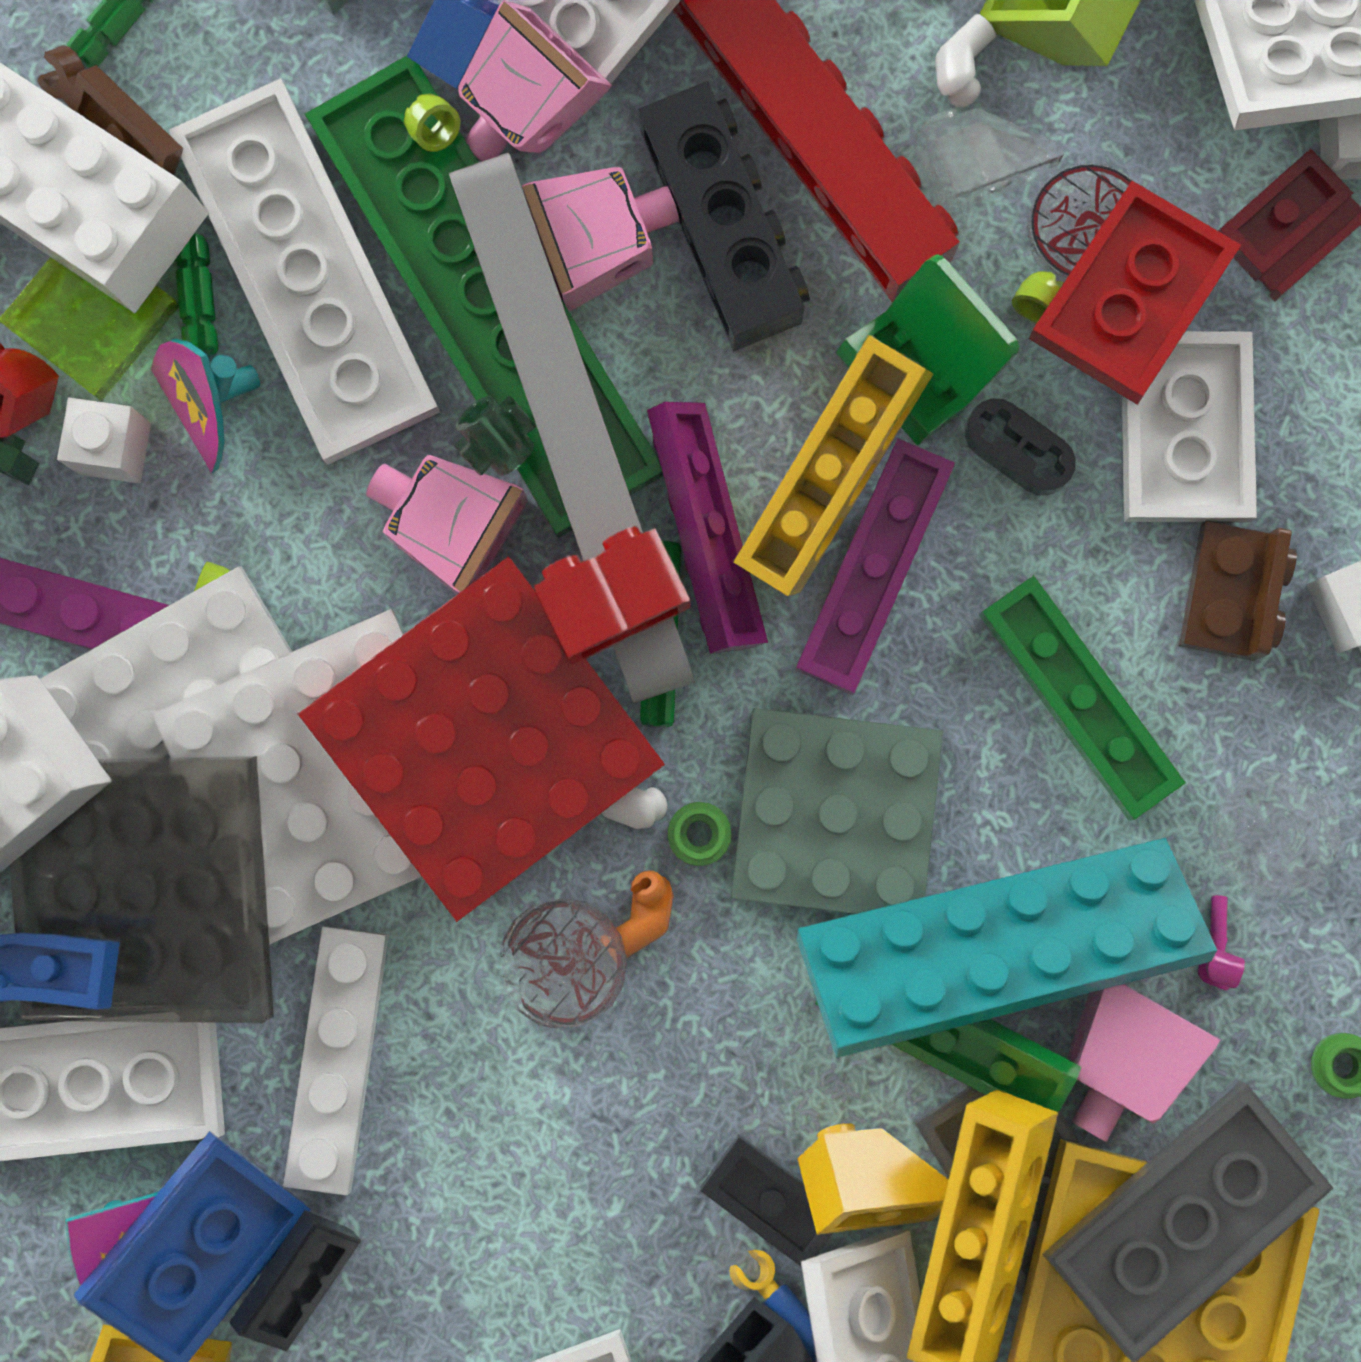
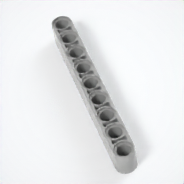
(560, 396)

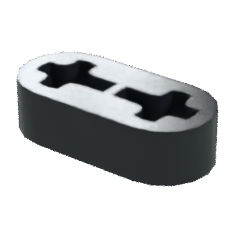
(1028, 434)

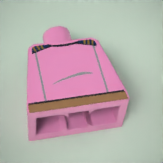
(525, 84)
(596, 229)
(448, 517)

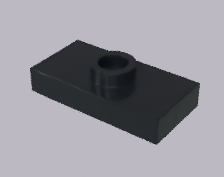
(295, 1281)

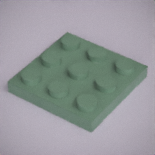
(835, 812)

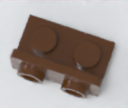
(1237, 591)

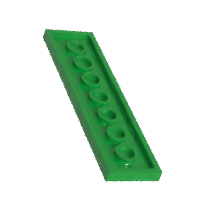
(424, 232)

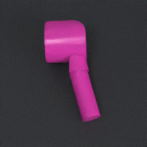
(1224, 969)

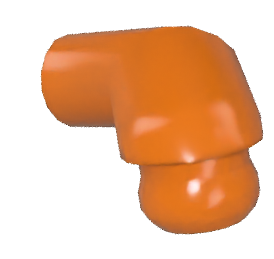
(649, 911)

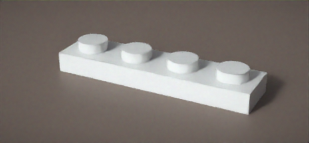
(336, 1060)

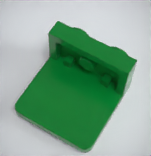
(947, 332)

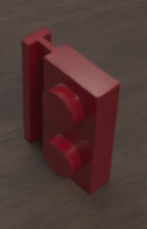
(1293, 224)

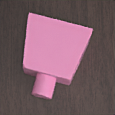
(1133, 1058)

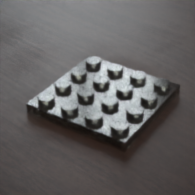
(172, 874)

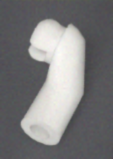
(956, 61)
(638, 808)

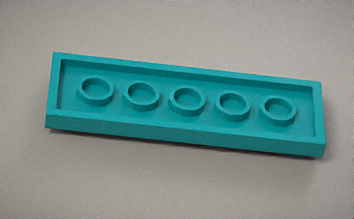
(1003, 946)

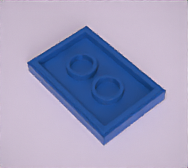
(192, 1252)

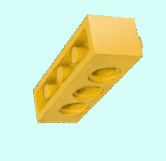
(833, 467)
(982, 1230)

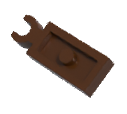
(108, 107)

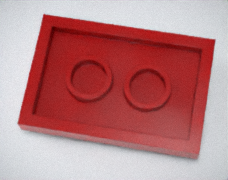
(1134, 292)

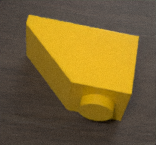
(867, 1181)

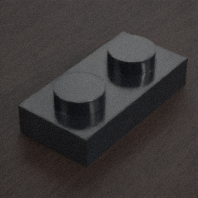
(765, 1200)

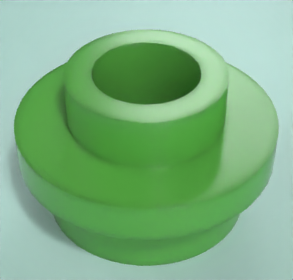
(704, 813)
(1322, 1065)

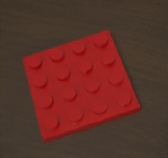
(480, 740)

